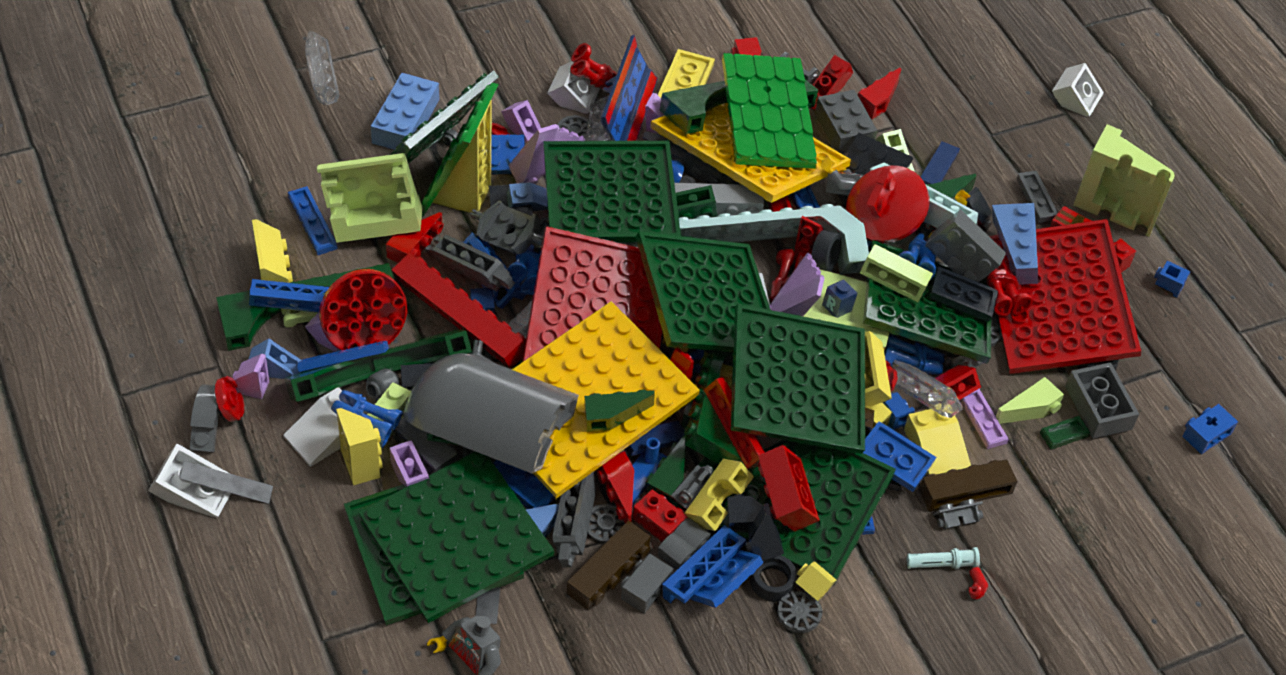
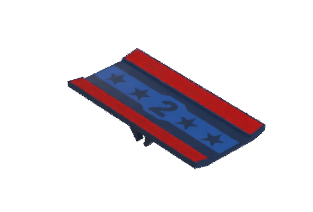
(628, 95)

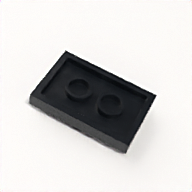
(869, 153)
(963, 294)

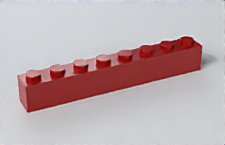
(460, 310)

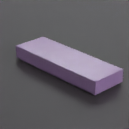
(984, 420)

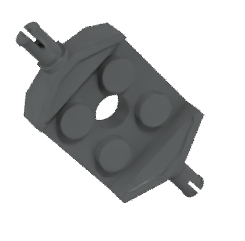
(497, 222)

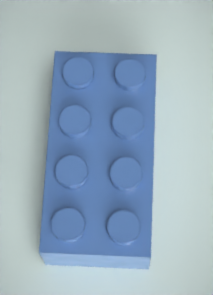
(404, 110)

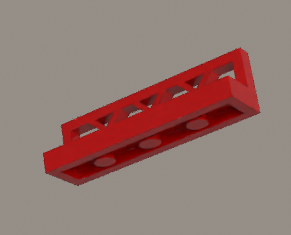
(745, 443)

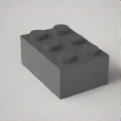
(842, 118)
(965, 247)
(1101, 400)

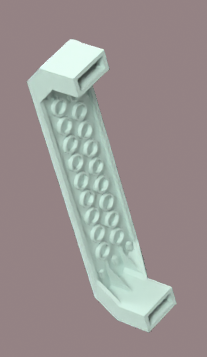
(783, 225)

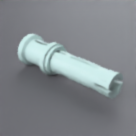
(954, 558)

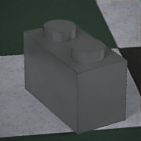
(645, 583)

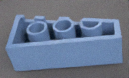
(1018, 236)

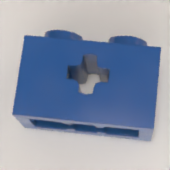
(1209, 428)

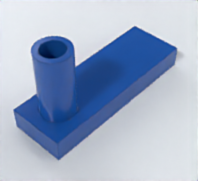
(645, 465)

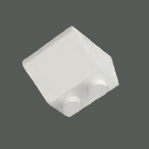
(1078, 90)
(572, 91)

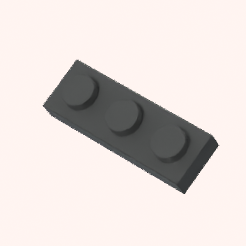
(1036, 193)

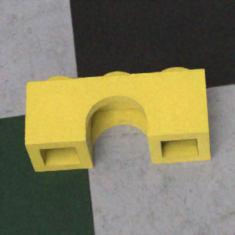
(727, 479)

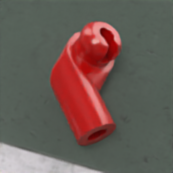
(980, 584)

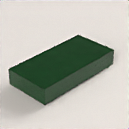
(1065, 432)

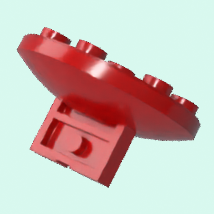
(889, 203)
(362, 309)

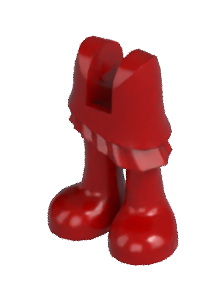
(583, 65)
(785, 260)
(1003, 281)

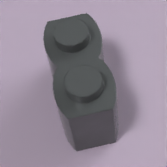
(683, 543)

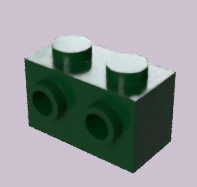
(696, 202)

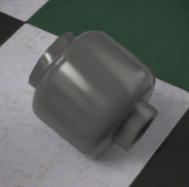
(380, 381)

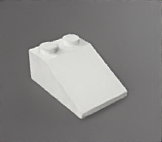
(316, 431)
(187, 493)

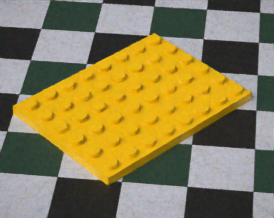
(716, 148)
(603, 357)

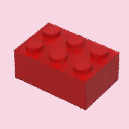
(787, 488)

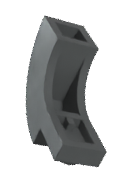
(204, 419)

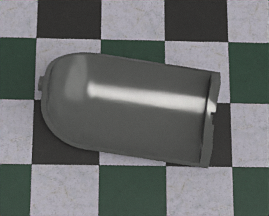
(489, 409)

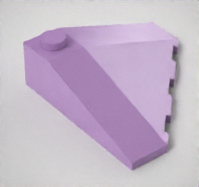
(529, 162)
(800, 289)

